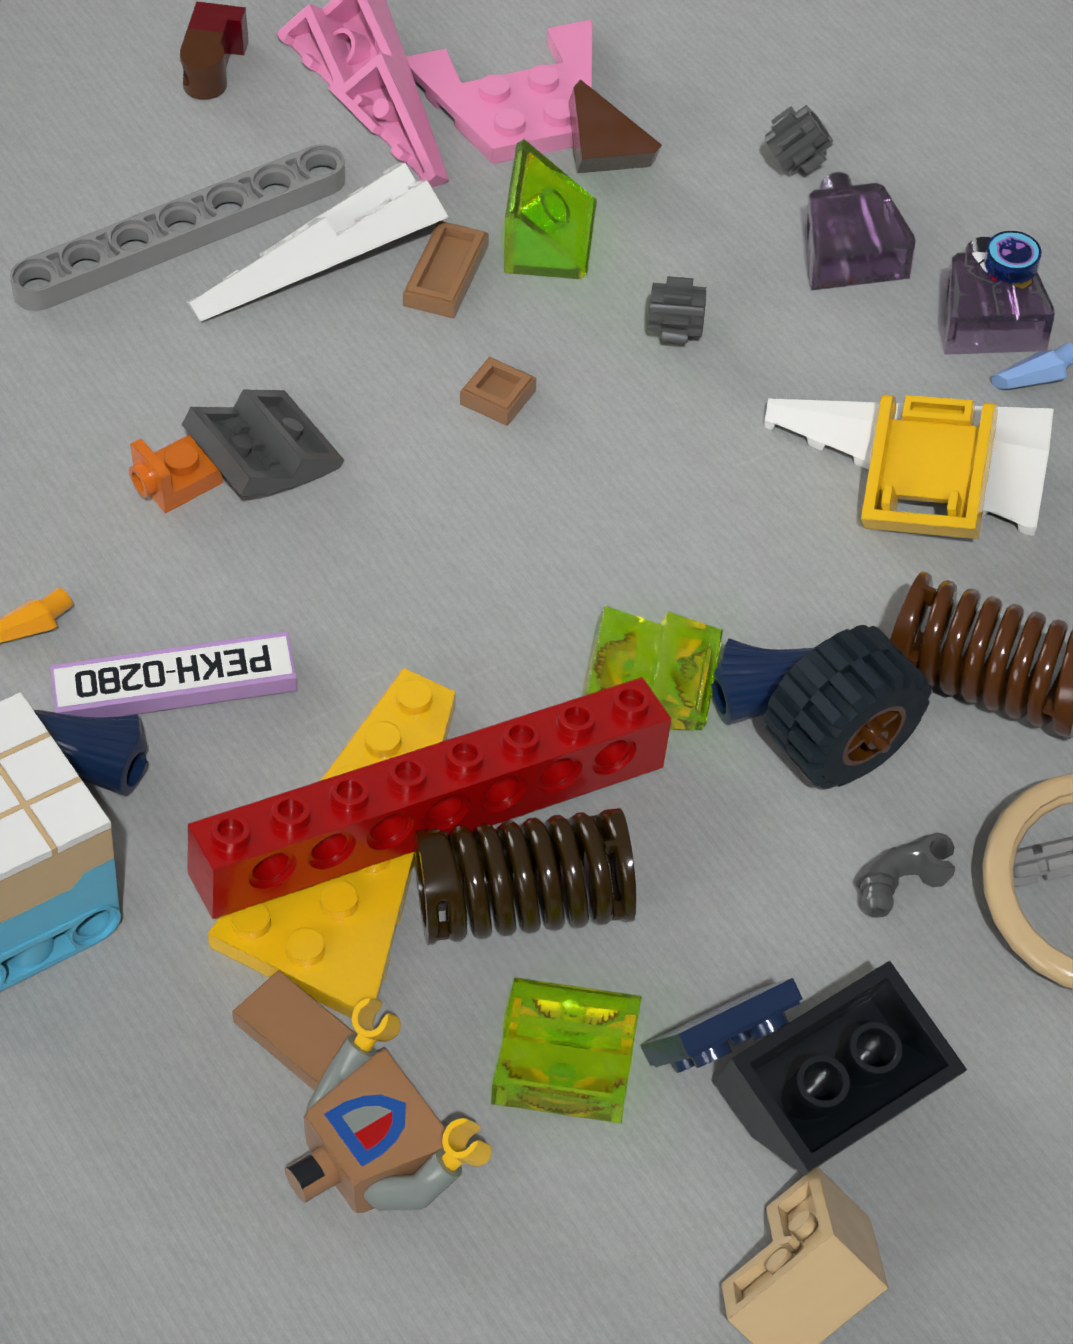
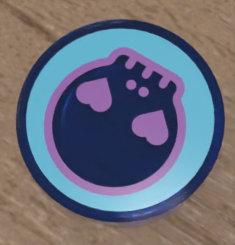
(1012, 257)

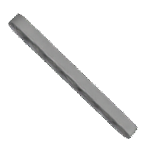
(167, 244)

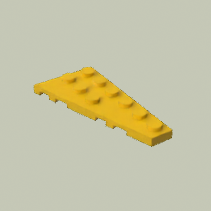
(341, 931)

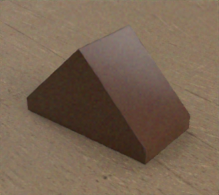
(605, 136)

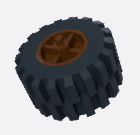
(847, 706)

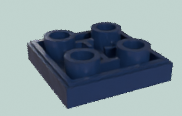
(738, 1020)

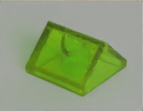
(546, 219)

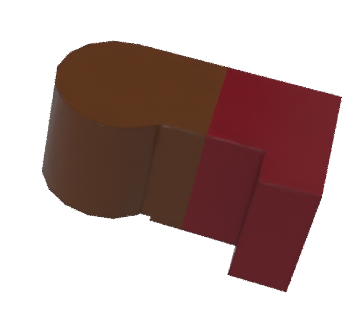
(209, 41)

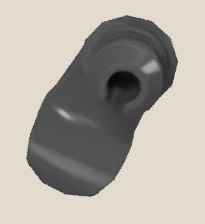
(915, 858)

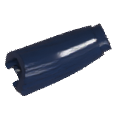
(749, 678)
(101, 748)

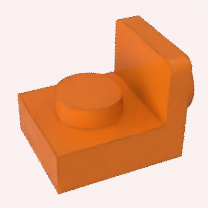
(173, 472)

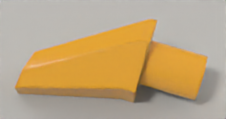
(34, 616)

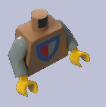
(376, 1131)

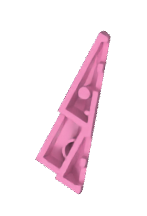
(367, 70)

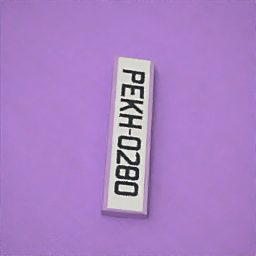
(175, 677)

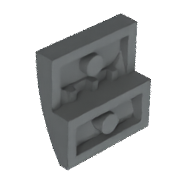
(262, 442)

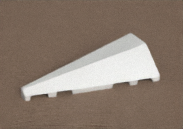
(358, 224)
(1016, 460)

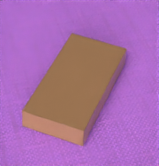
(446, 269)
(292, 1027)

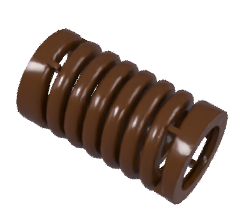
(988, 681)

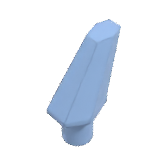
(1037, 369)

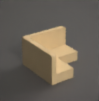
(812, 1273)

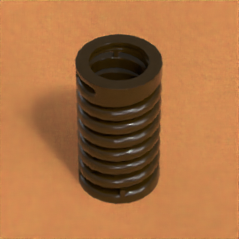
(521, 851)

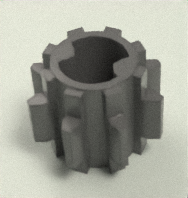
(798, 140)
(677, 309)

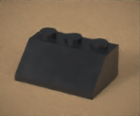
(839, 1070)

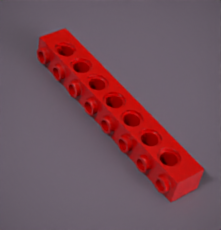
(464, 781)

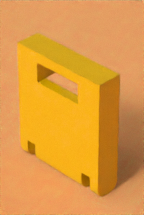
(930, 459)

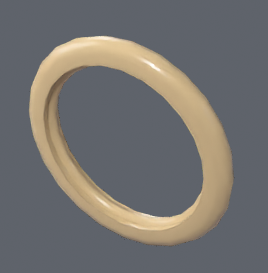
(999, 877)

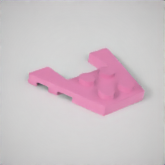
(515, 105)

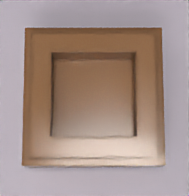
(498, 391)

